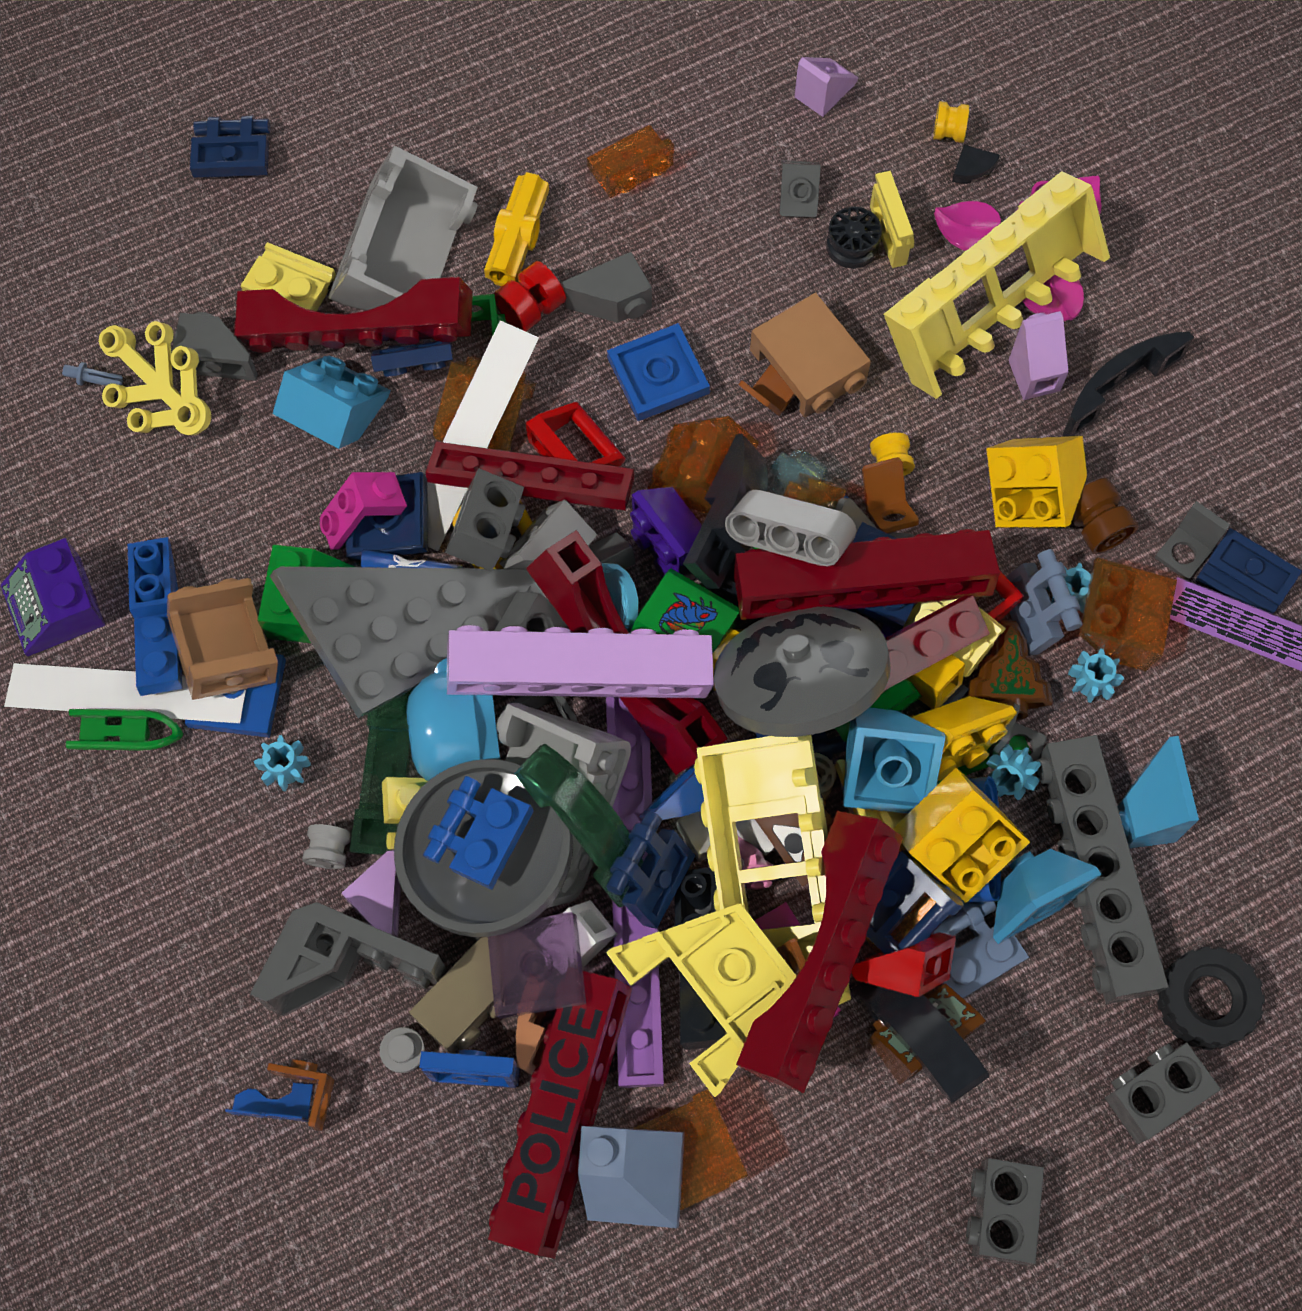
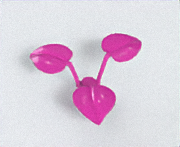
(970, 221)

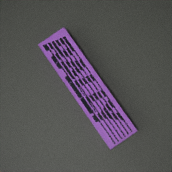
(1237, 623)

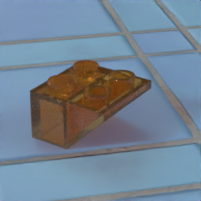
(694, 457)
(1127, 613)

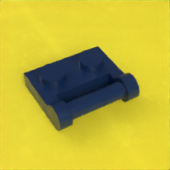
(902, 892)

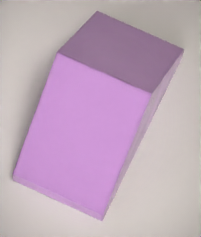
(822, 83)
(377, 895)

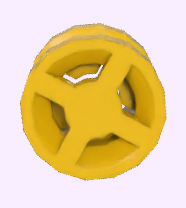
(951, 122)
(893, 446)

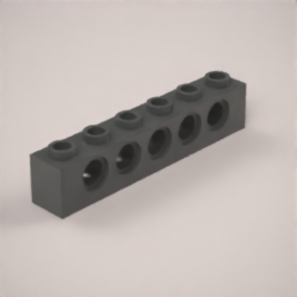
(1084, 762)

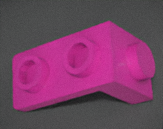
(359, 497)

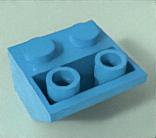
(329, 400)

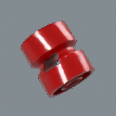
(533, 294)

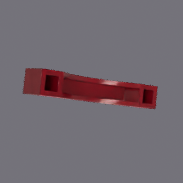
(428, 310)
(578, 591)
(792, 1031)

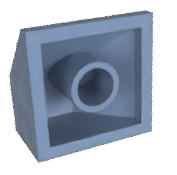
(631, 1175)

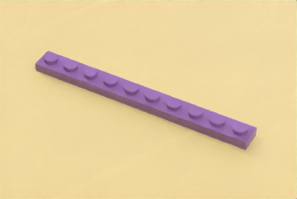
(641, 1033)

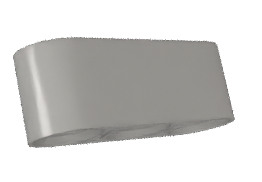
(791, 527)

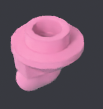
(753, 859)

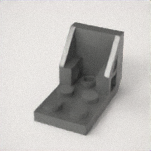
(306, 970)

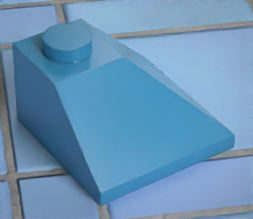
(890, 761)
(1160, 801)
(1038, 890)

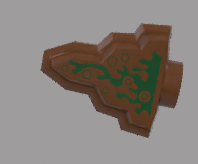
(1011, 675)

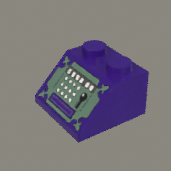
(50, 597)

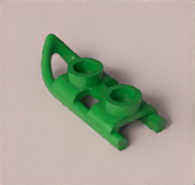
(132, 732)

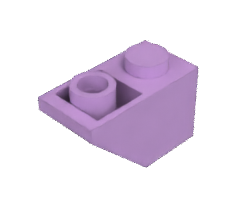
(1040, 355)

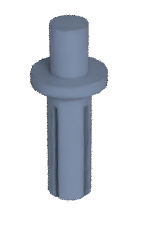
(85, 374)

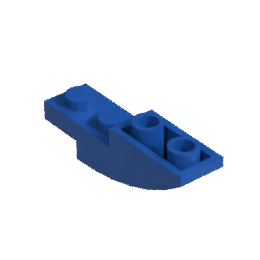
(150, 581)

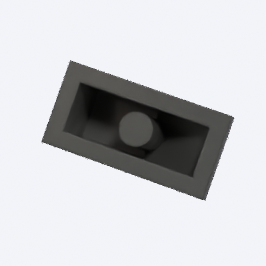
(610, 290)
(216, 346)

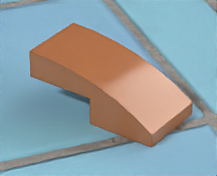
(530, 1041)

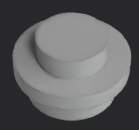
(401, 1050)

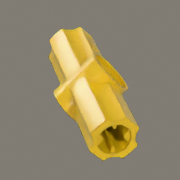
(516, 229)

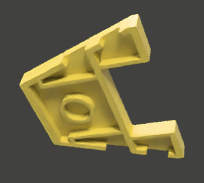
(729, 969)

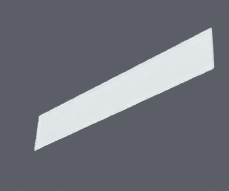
(480, 416)
(110, 689)

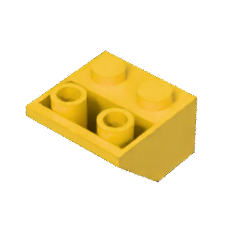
(1036, 480)
(969, 729)
(960, 835)

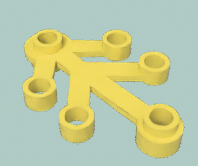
(158, 381)

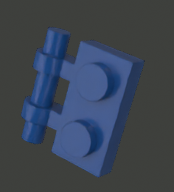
(490, 838)

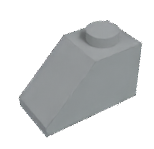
(547, 529)

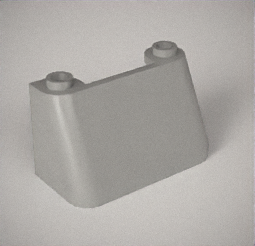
(402, 230)
(593, 752)

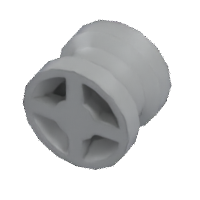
(326, 846)

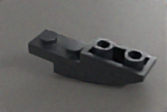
(714, 548)
(693, 900)

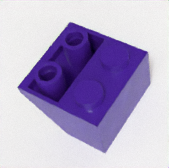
(664, 527)

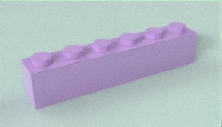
(579, 663)

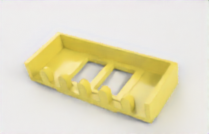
(1050, 226)
(755, 782)

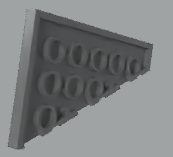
(392, 625)

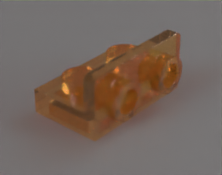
(631, 161)

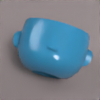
(448, 727)

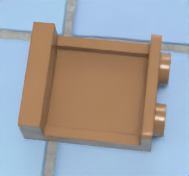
(812, 354)
(220, 638)

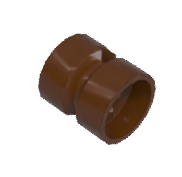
(1103, 520)

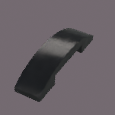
(1154, 354)
(927, 1036)

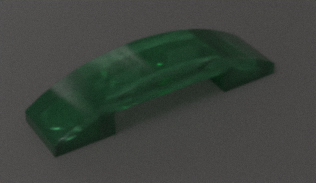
(386, 756)
(581, 807)

